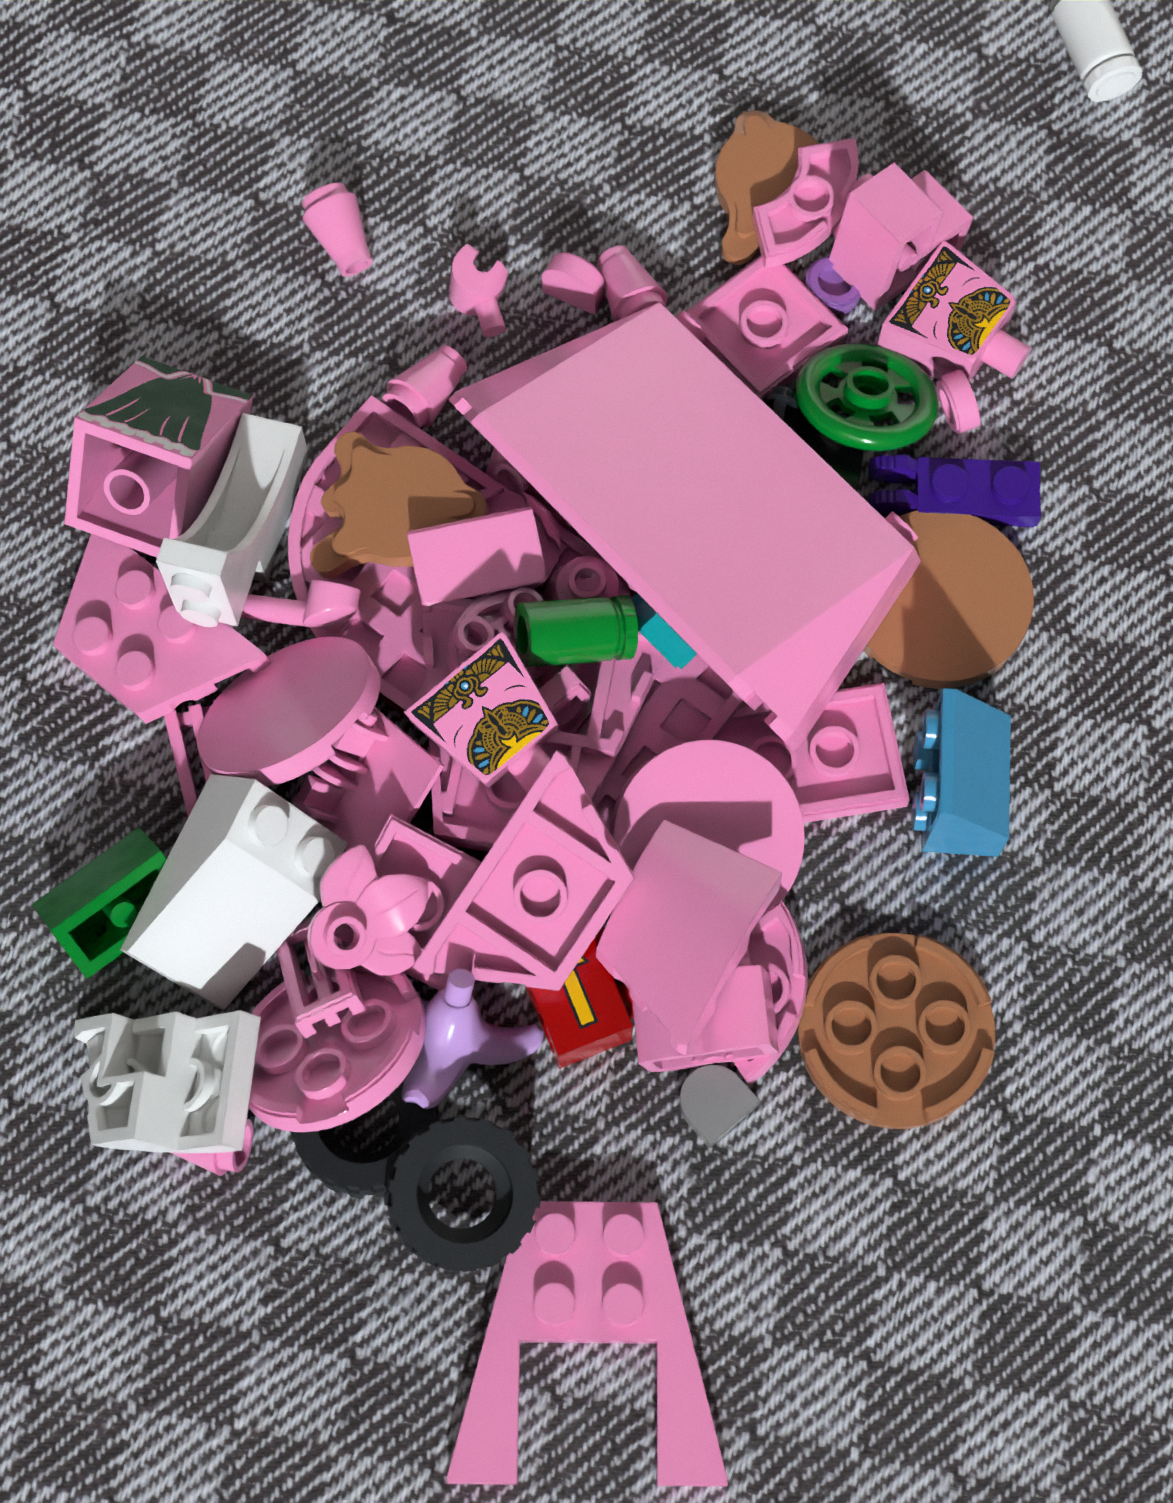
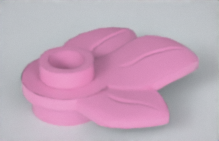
(376, 911)

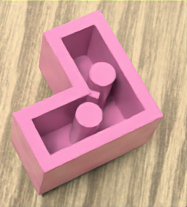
(893, 231)

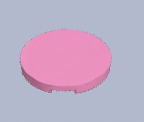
(290, 712)
(718, 794)
(342, 1067)

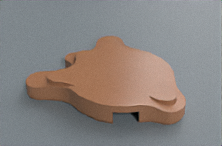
(751, 171)
(385, 496)

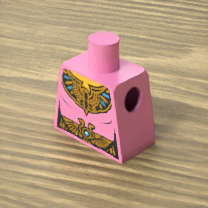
(954, 319)
(489, 716)

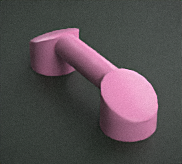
(326, 606)

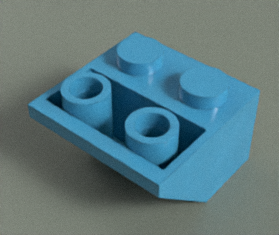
(964, 777)

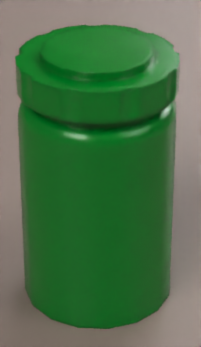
(575, 631)

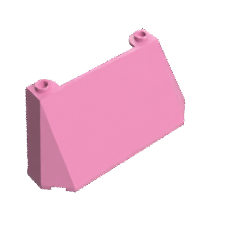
(703, 506)

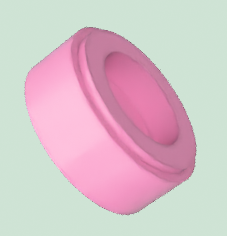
(958, 402)

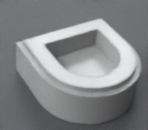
(715, 1102)

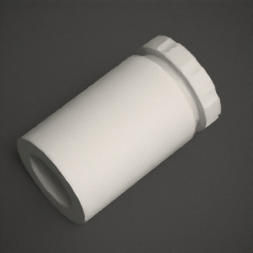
(1097, 47)

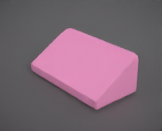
(477, 556)

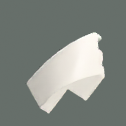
(169, 1080)

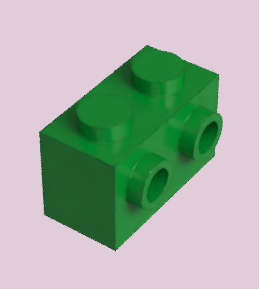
(101, 901)

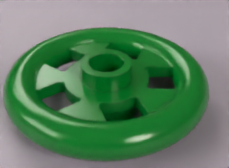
(867, 395)

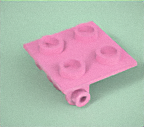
(369, 777)

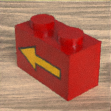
(586, 1012)

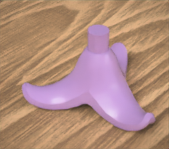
(461, 1037)

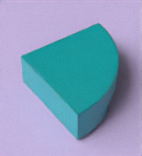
(661, 634)

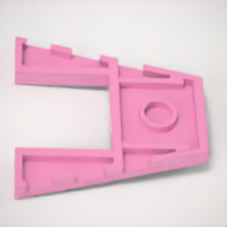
(474, 815)
(589, 1279)

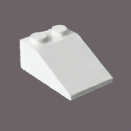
(231, 888)

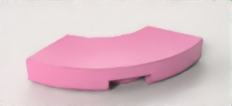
(810, 206)
(780, 950)

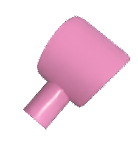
(478, 292)

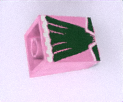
(150, 454)

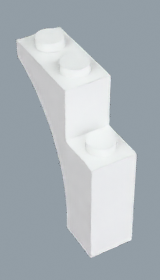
(240, 525)

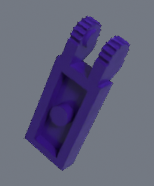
(988, 489)

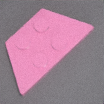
(136, 643)
(536, 891)

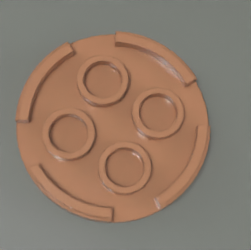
(960, 607)
(896, 1030)

